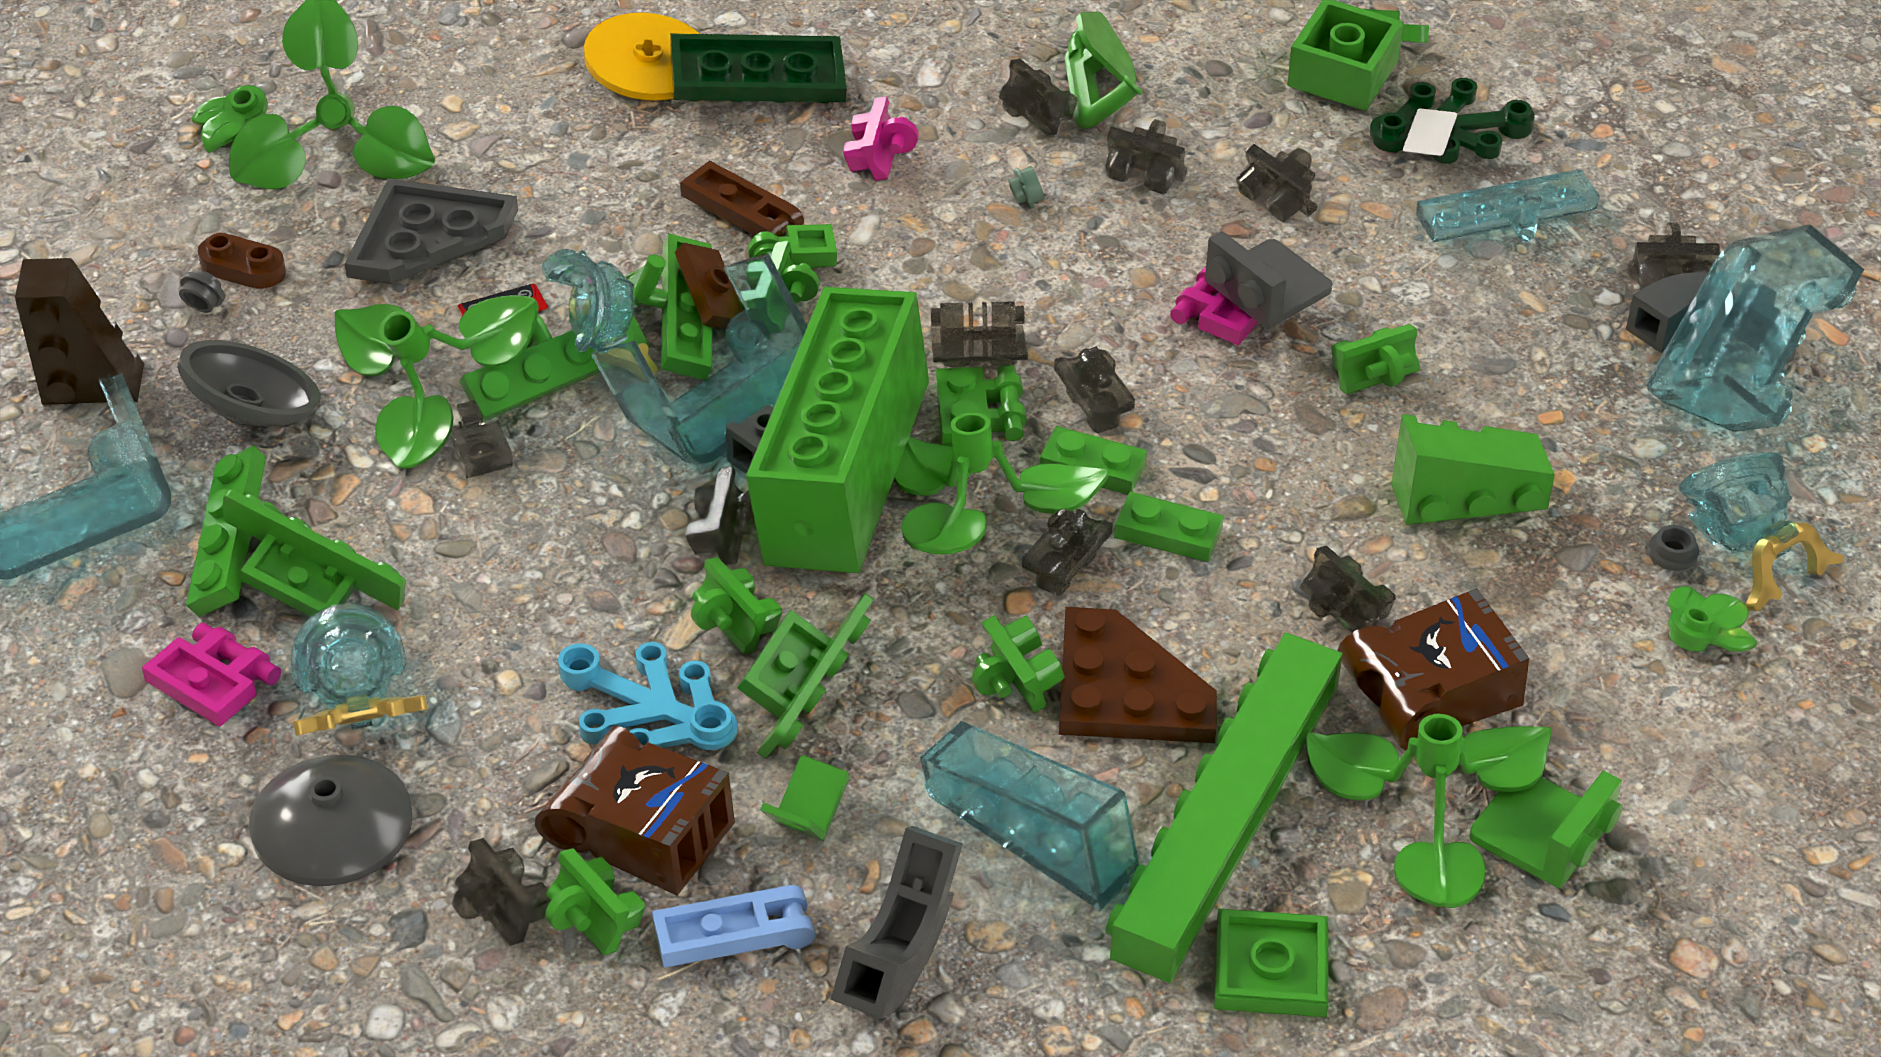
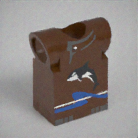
(1438, 662)
(641, 810)

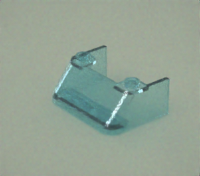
(764, 346)
(119, 497)

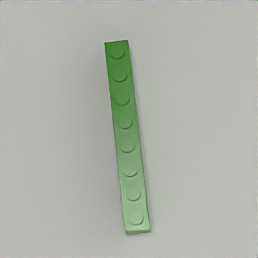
(1224, 808)

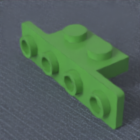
(303, 565)
(793, 664)

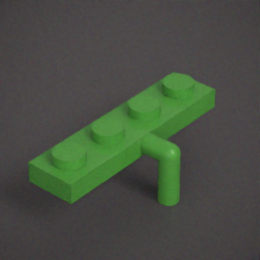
(684, 337)
(536, 372)
(222, 546)

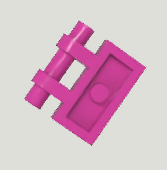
(1215, 313)
(204, 683)

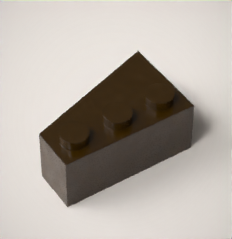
(70, 334)

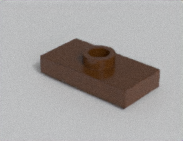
(708, 284)

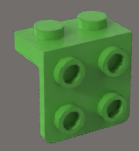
(1548, 826)

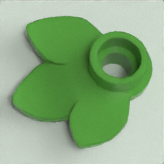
(228, 114)
(1707, 621)

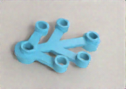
(706, 725)

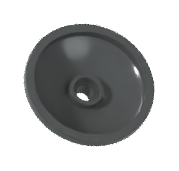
(248, 384)
(330, 820)

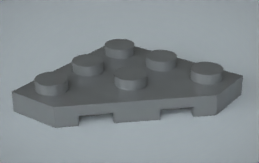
(426, 226)

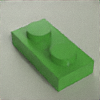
(1081, 449)
(1169, 526)

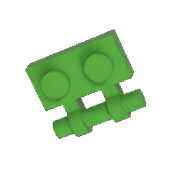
(966, 391)

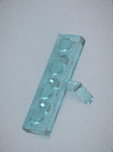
(1508, 205)

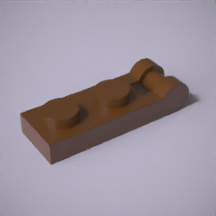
(739, 200)

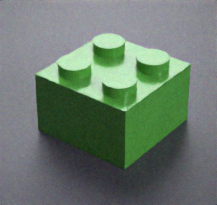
(1345, 54)

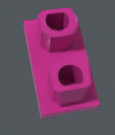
(878, 140)

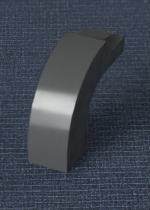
(1661, 307)
(892, 954)

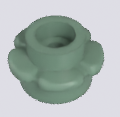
(1026, 186)

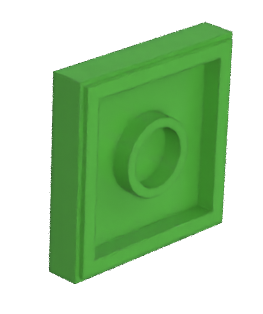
(1271, 963)

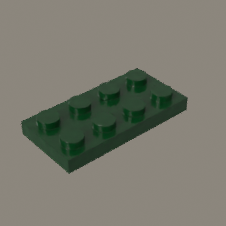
(757, 68)

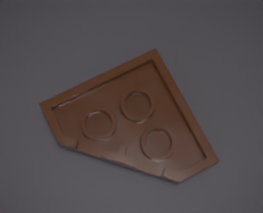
(1129, 684)

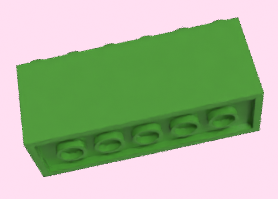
(839, 430)

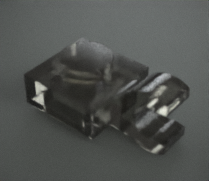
(479, 445)

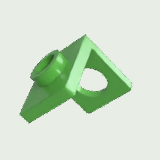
(810, 798)

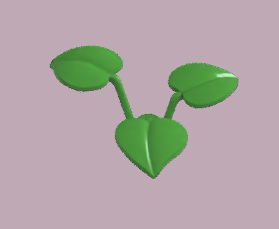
(391, 142)
(372, 336)
(931, 467)
(1503, 761)

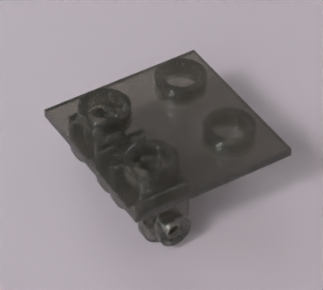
(958, 345)

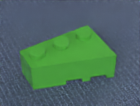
(1468, 473)

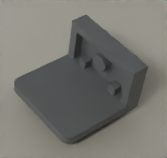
(1264, 281)

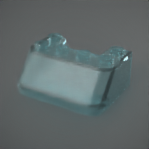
(1747, 323)

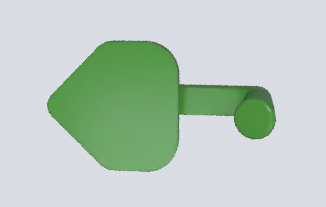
(1088, 51)

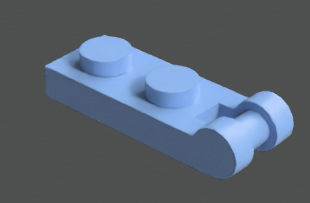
(733, 925)

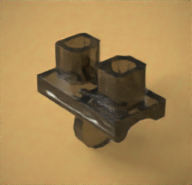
(1035, 98)
(1147, 151)
(1284, 175)
(1671, 256)
(1095, 387)
(724, 517)
(1065, 548)
(1343, 592)
(495, 892)

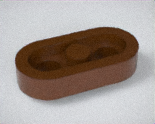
(242, 261)

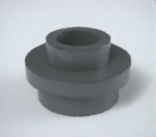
(201, 291)
(1674, 548)

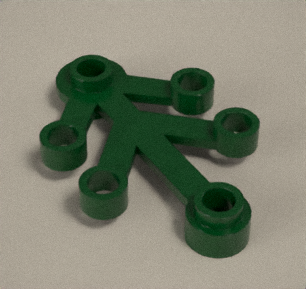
(1513, 121)

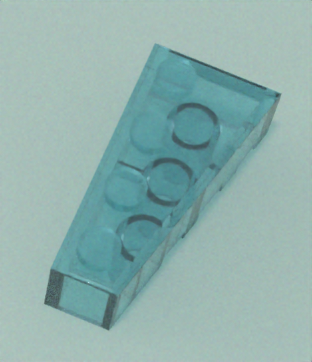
(1037, 810)

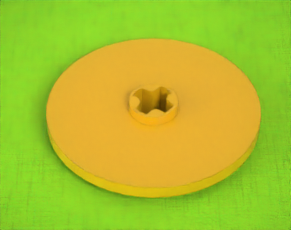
(633, 54)

